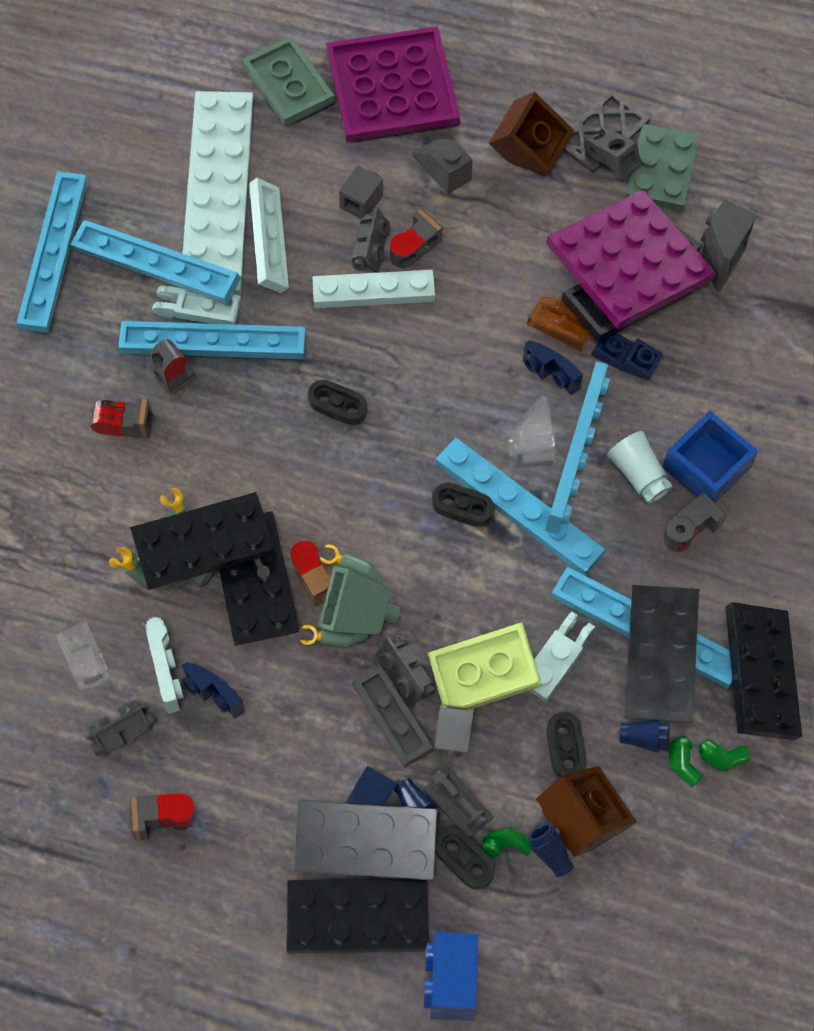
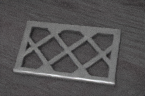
(578, 152)

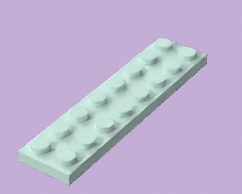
(219, 179)

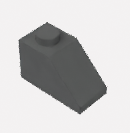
(445, 163)

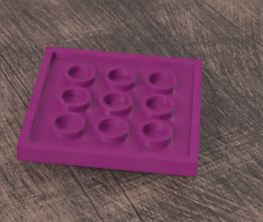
(392, 84)
(630, 258)

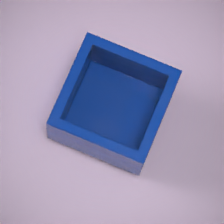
(710, 457)
(454, 976)

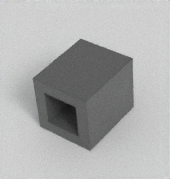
(361, 192)
(453, 730)

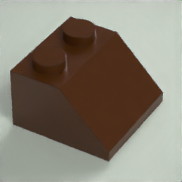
(531, 134)
(585, 810)

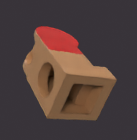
(310, 571)

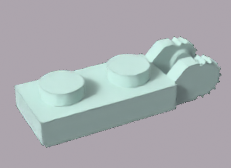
(195, 306)
(559, 656)
(163, 662)

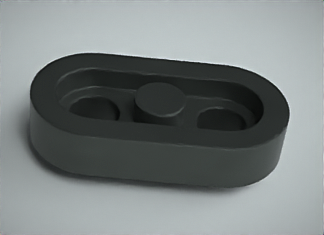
(339, 402)
(464, 502)
(566, 747)
(467, 857)

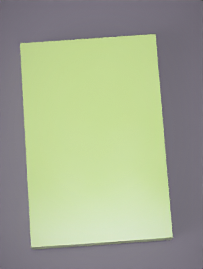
(485, 668)

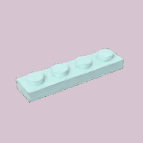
(268, 235)
(373, 288)

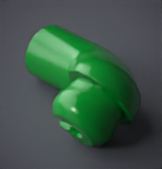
(721, 758)
(680, 760)
(505, 838)

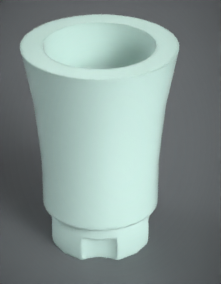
(641, 467)

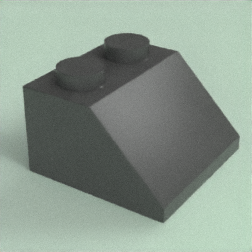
(726, 239)

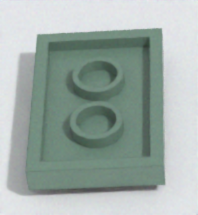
(288, 81)
(665, 165)

